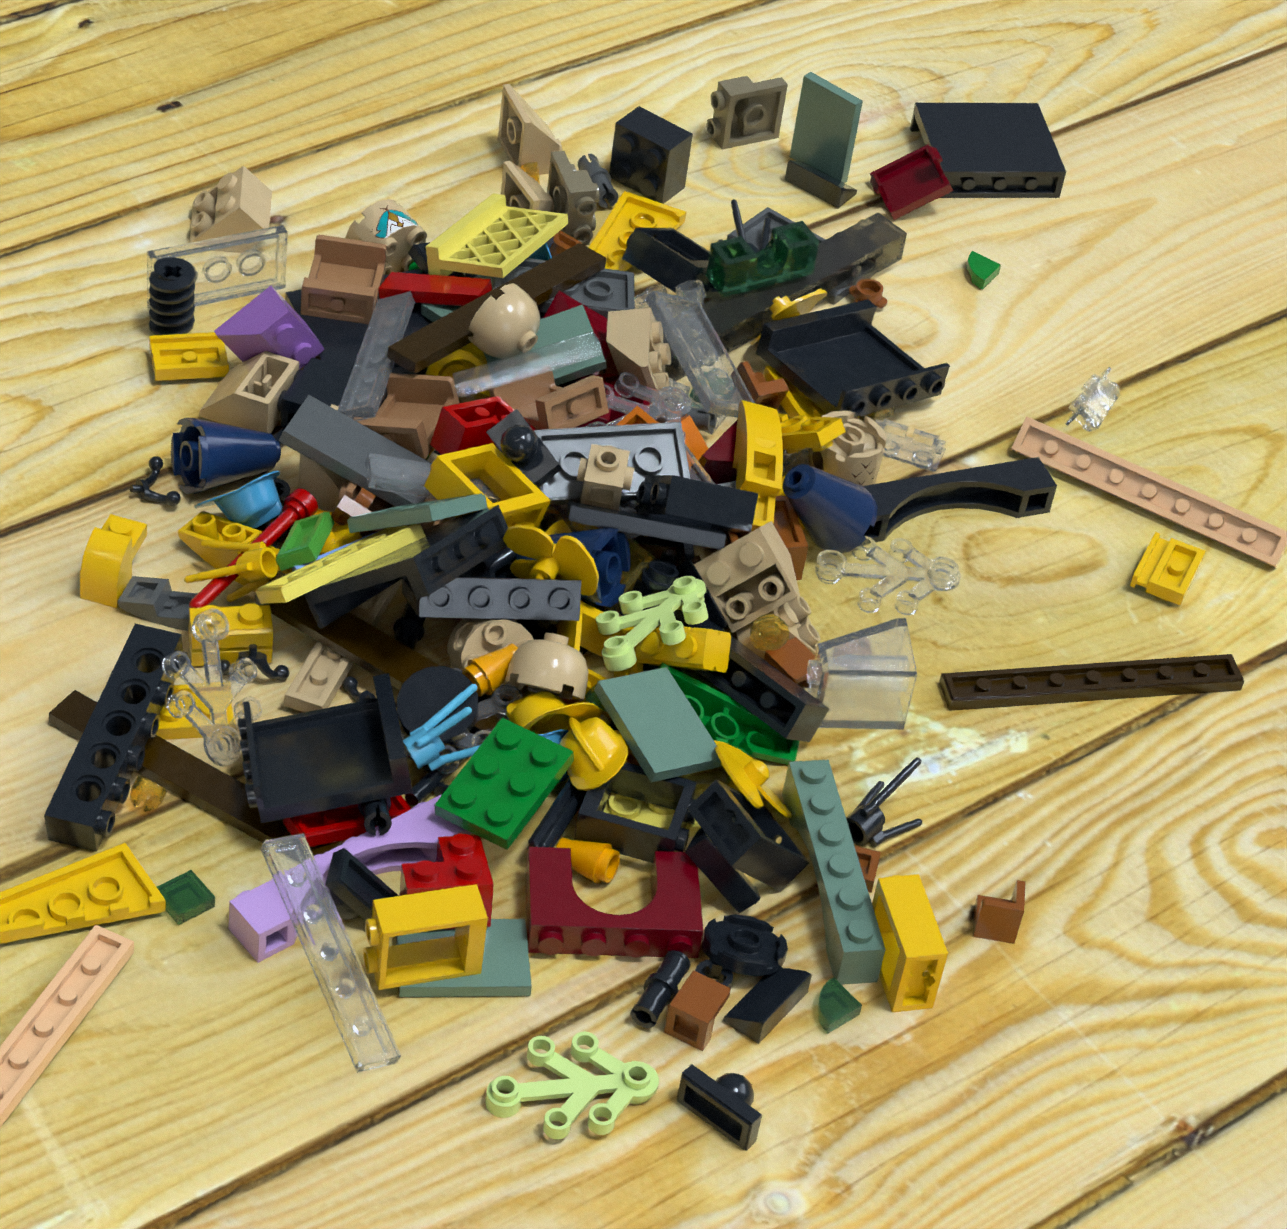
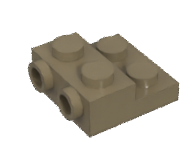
(746, 111)
(573, 195)

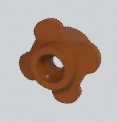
(870, 290)

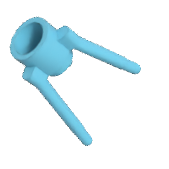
(425, 742)

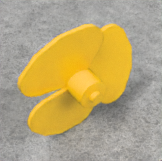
(784, 308)
(553, 561)
(748, 777)

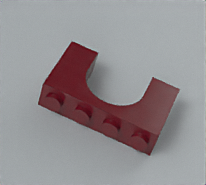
(566, 925)

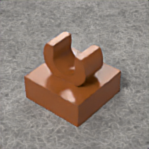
(347, 507)

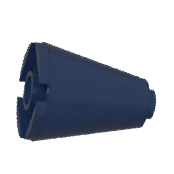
(219, 454)
(830, 507)
(610, 556)

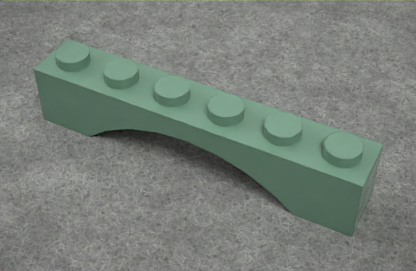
(850, 923)

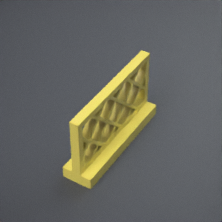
(492, 239)

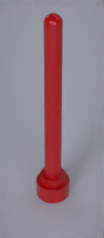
(296, 506)

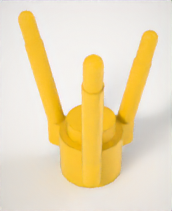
(256, 565)

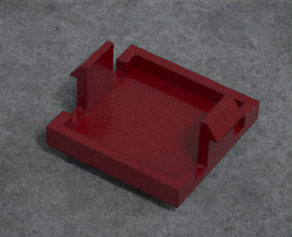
(911, 181)

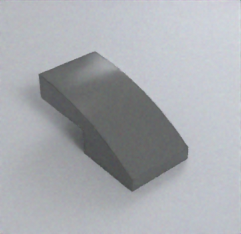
(156, 602)

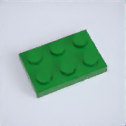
(504, 783)

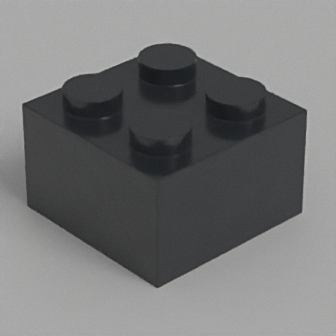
(650, 155)

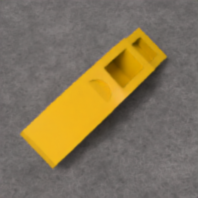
(759, 457)
(212, 527)

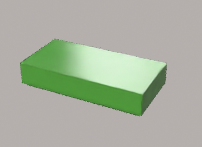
(305, 540)

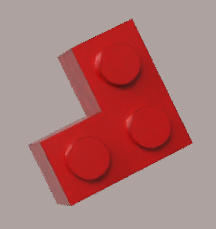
(466, 424)
(458, 864)

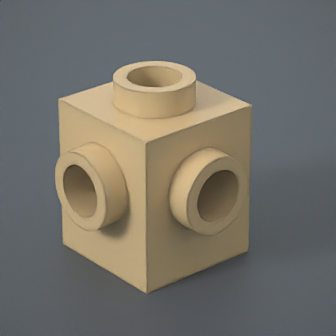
(605, 476)

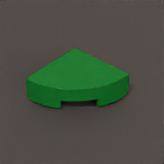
(982, 269)

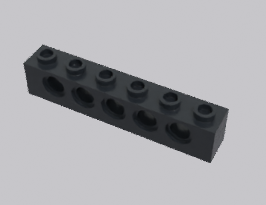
(113, 741)

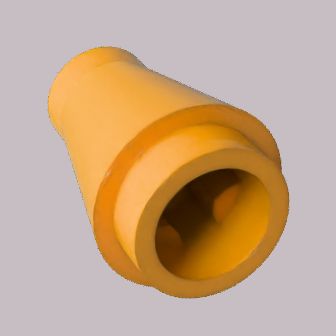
(489, 669)
(592, 859)

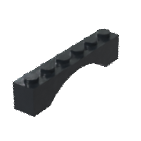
(1008, 488)

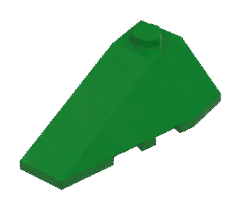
(733, 723)

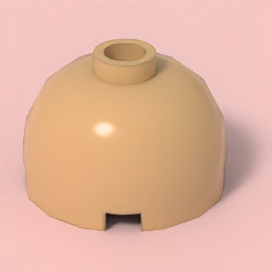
(506, 324)
(549, 667)

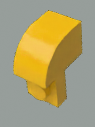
(109, 558)

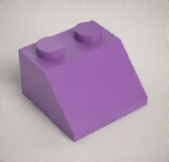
(269, 326)

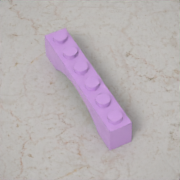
(260, 916)

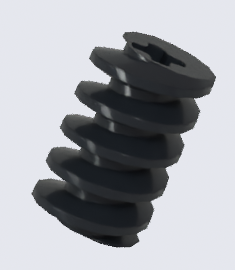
(172, 297)

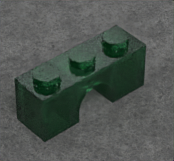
(787, 256)

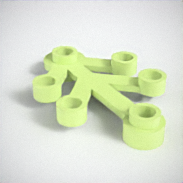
(684, 594)
(576, 1084)

